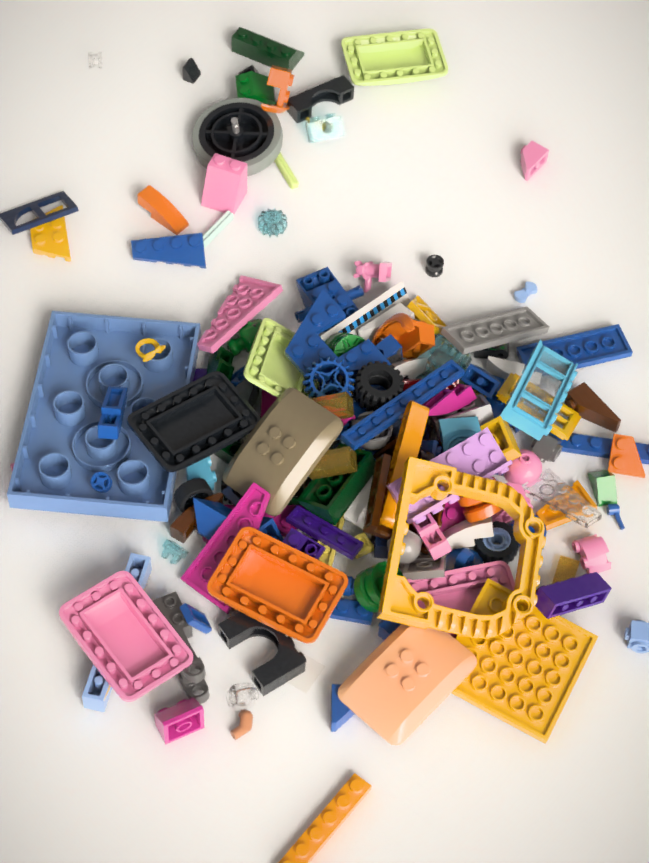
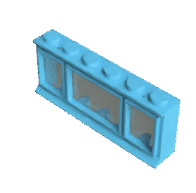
(539, 392)

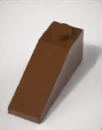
(591, 407)

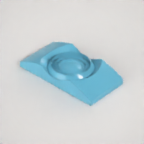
(457, 430)

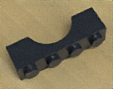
(336, 90)

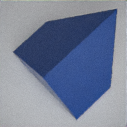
(209, 516)

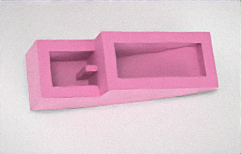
(432, 537)

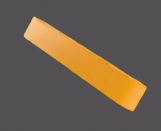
(407, 445)

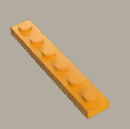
(328, 821)

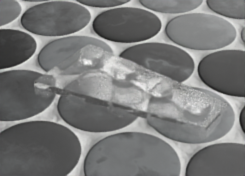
(561, 497)

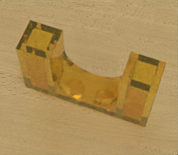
(338, 460)

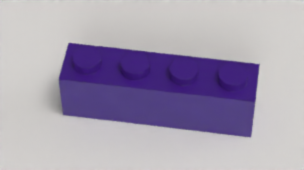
(572, 595)

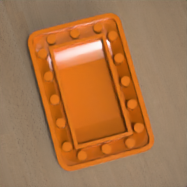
(277, 585)

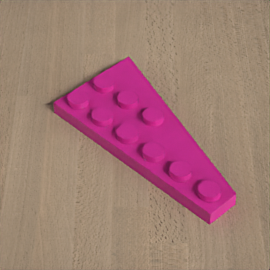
(246, 513)

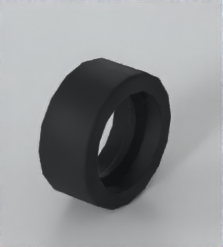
(188, 489)

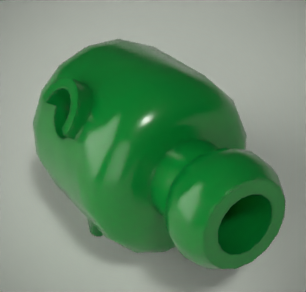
(245, 338)

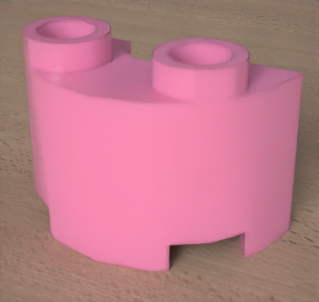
(593, 553)

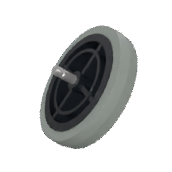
(238, 131)

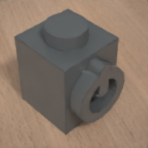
(547, 448)

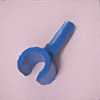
(614, 509)

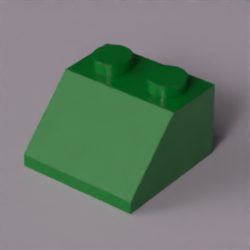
(255, 87)

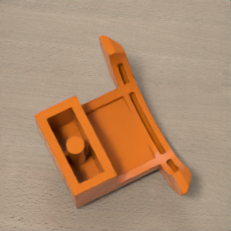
(279, 78)
(413, 335)

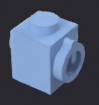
(638, 636)

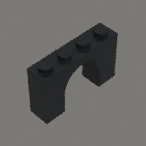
(282, 668)

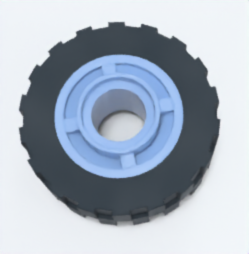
(504, 551)

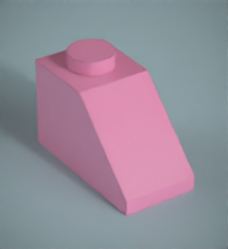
(532, 158)

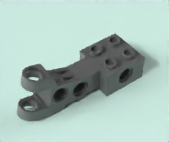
(193, 676)

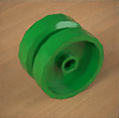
(369, 586)

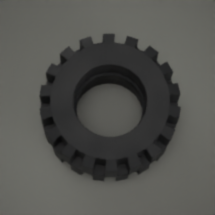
(378, 374)

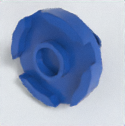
(462, 558)

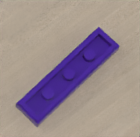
(324, 532)

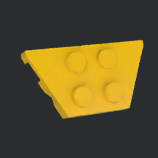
(51, 238)
(425, 313)

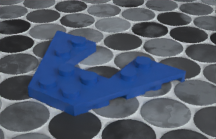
(309, 347)

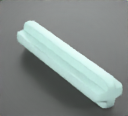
(217, 227)

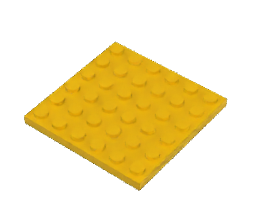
(527, 669)

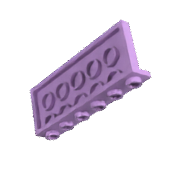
(474, 456)

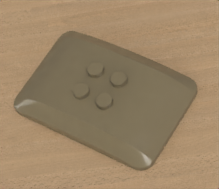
(283, 448)

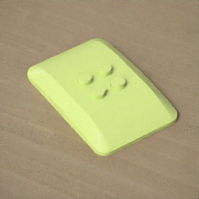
(394, 57)
(267, 361)

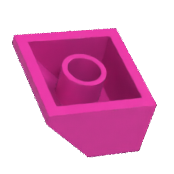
(179, 720)

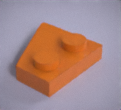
(625, 457)

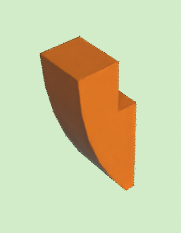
(162, 210)

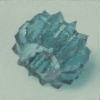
(272, 222)

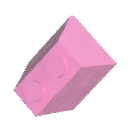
(224, 184)

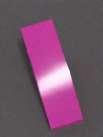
(450, 400)

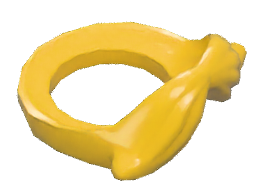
(146, 357)

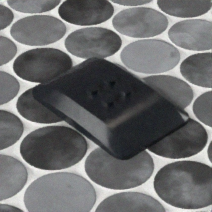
(193, 421)

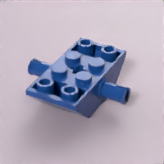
(314, 283)

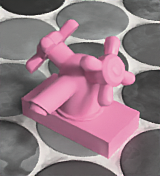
(369, 270)

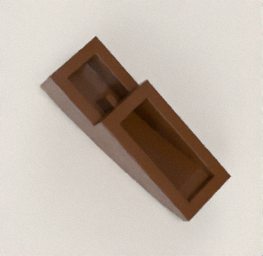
(186, 522)

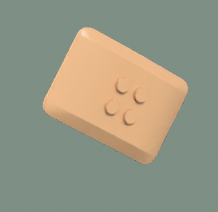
(406, 680)

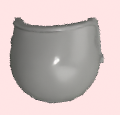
(412, 547)

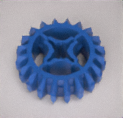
(323, 377)

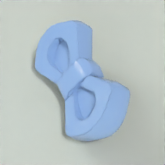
(521, 296)

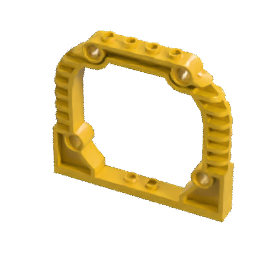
(400, 600)

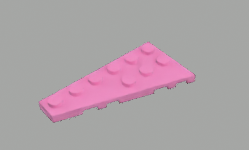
(239, 308)

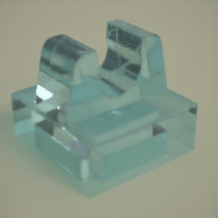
(176, 550)

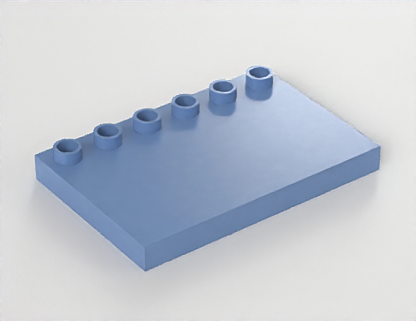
(60, 429)

